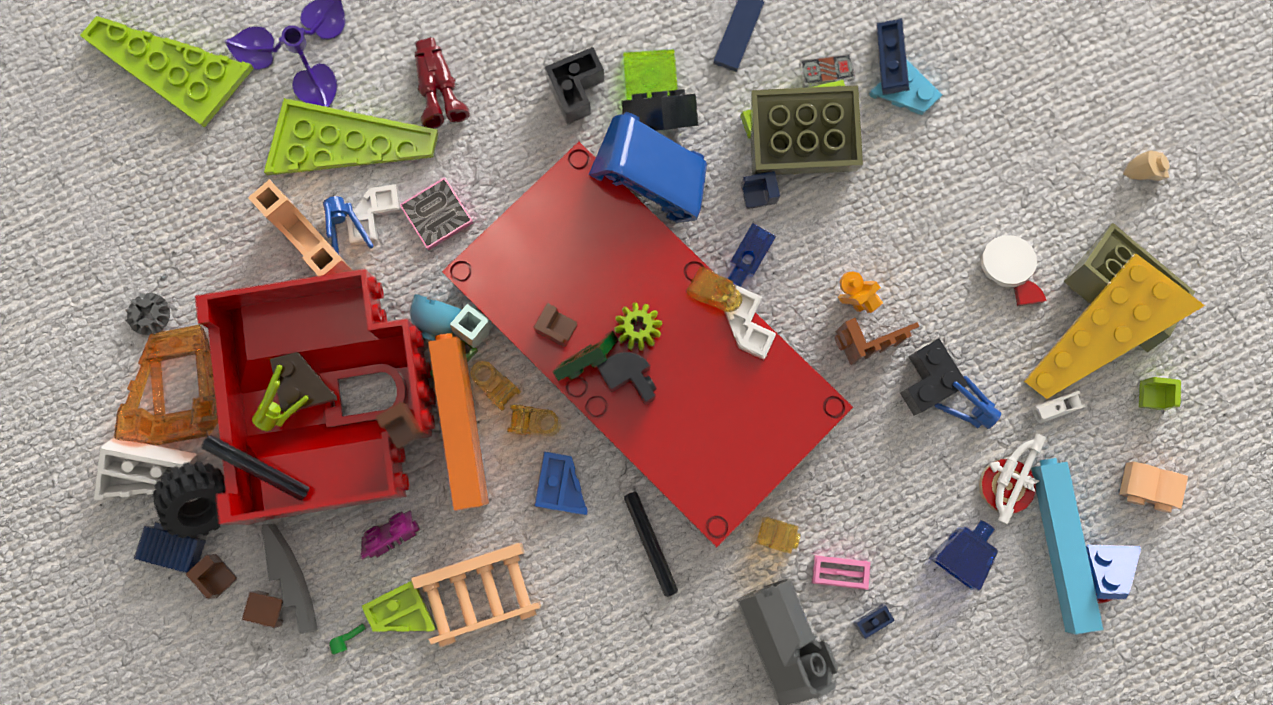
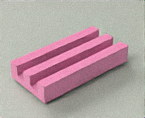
(817, 570)

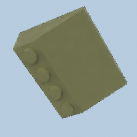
(806, 130)
(1105, 261)

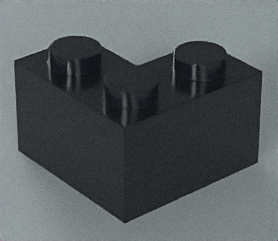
(569, 80)
(663, 111)
(937, 376)

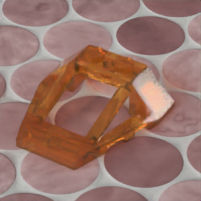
(139, 425)

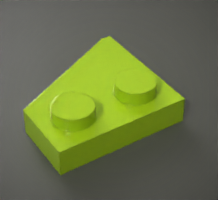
(399, 611)

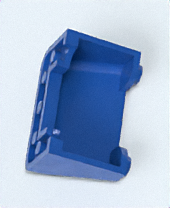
(652, 167)

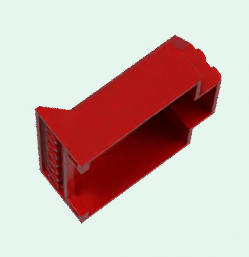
(341, 335)

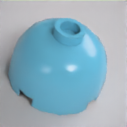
(432, 316)

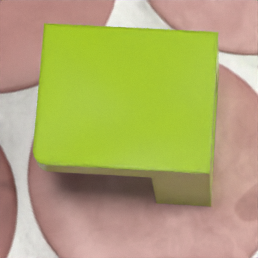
(1160, 393)

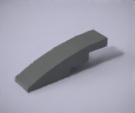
(284, 567)

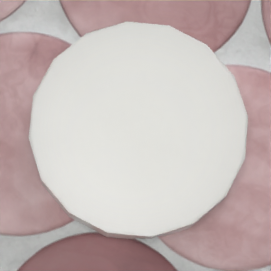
(1008, 261)

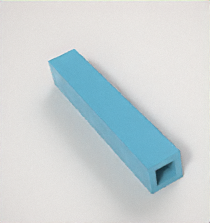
(1067, 547)

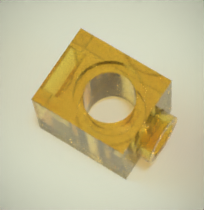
(778, 535)

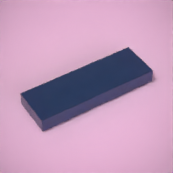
(738, 34)
(892, 56)

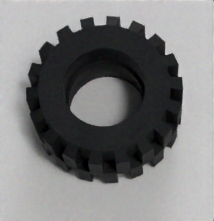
(183, 485)

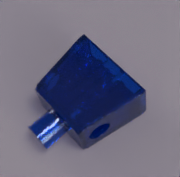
(756, 244)
(967, 555)

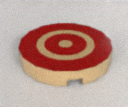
(988, 487)

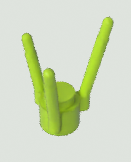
(269, 412)

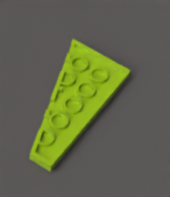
(178, 72)
(329, 138)

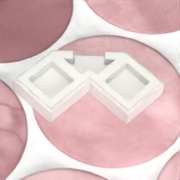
(375, 202)
(748, 335)

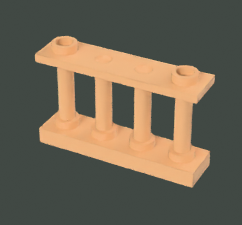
(456, 575)

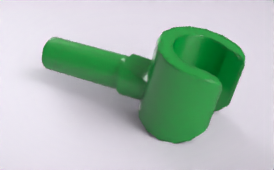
(338, 643)

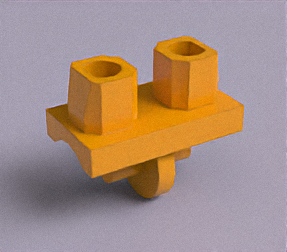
(859, 293)

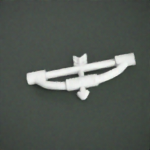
(1022, 480)

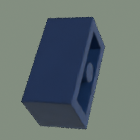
(873, 621)

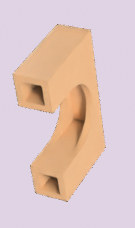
(298, 230)

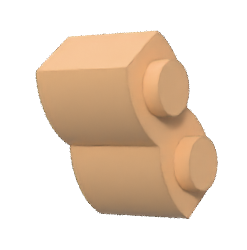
(1153, 485)

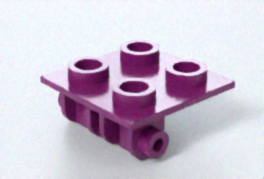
(377, 538)

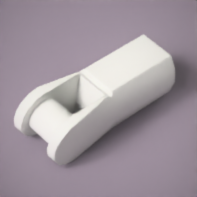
(1057, 408)

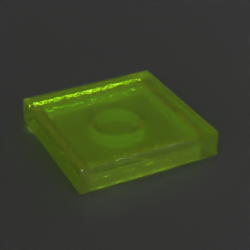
(649, 72)

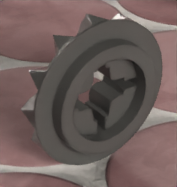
(160, 312)

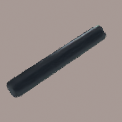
(255, 467)
(650, 544)

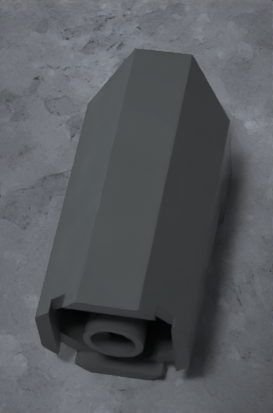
(788, 649)

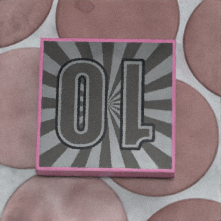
(436, 213)

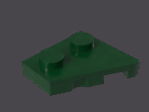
(591, 354)

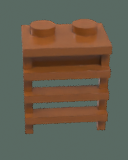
(852, 341)

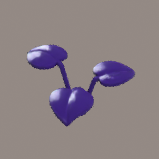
(314, 84)

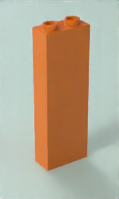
(458, 422)

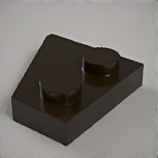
(299, 380)

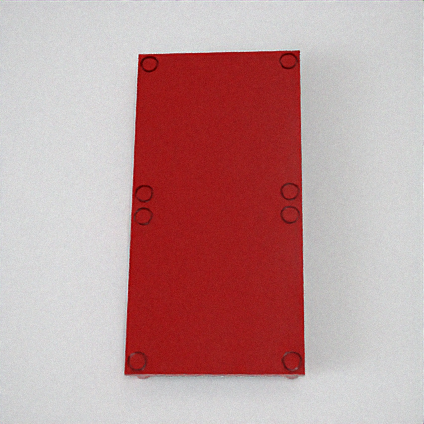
(720, 416)

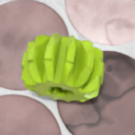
(628, 329)

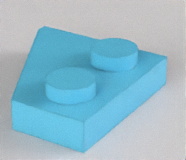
(919, 97)

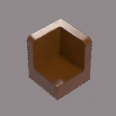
(555, 325)
(400, 425)
(211, 576)
(263, 609)

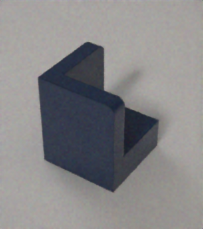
(760, 190)

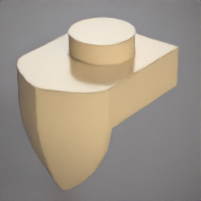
(1148, 165)

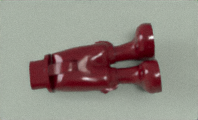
(433, 76)

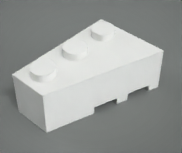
(134, 467)

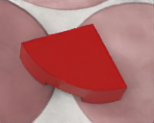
(1029, 294)

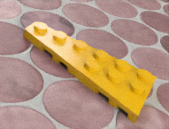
(1123, 315)

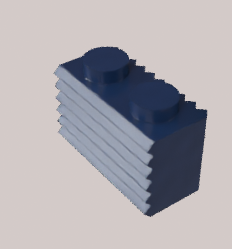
(168, 551)

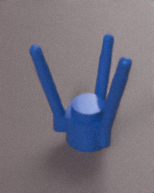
(336, 213)
(983, 412)

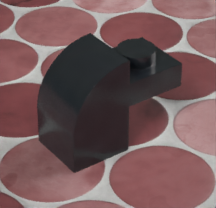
(625, 368)

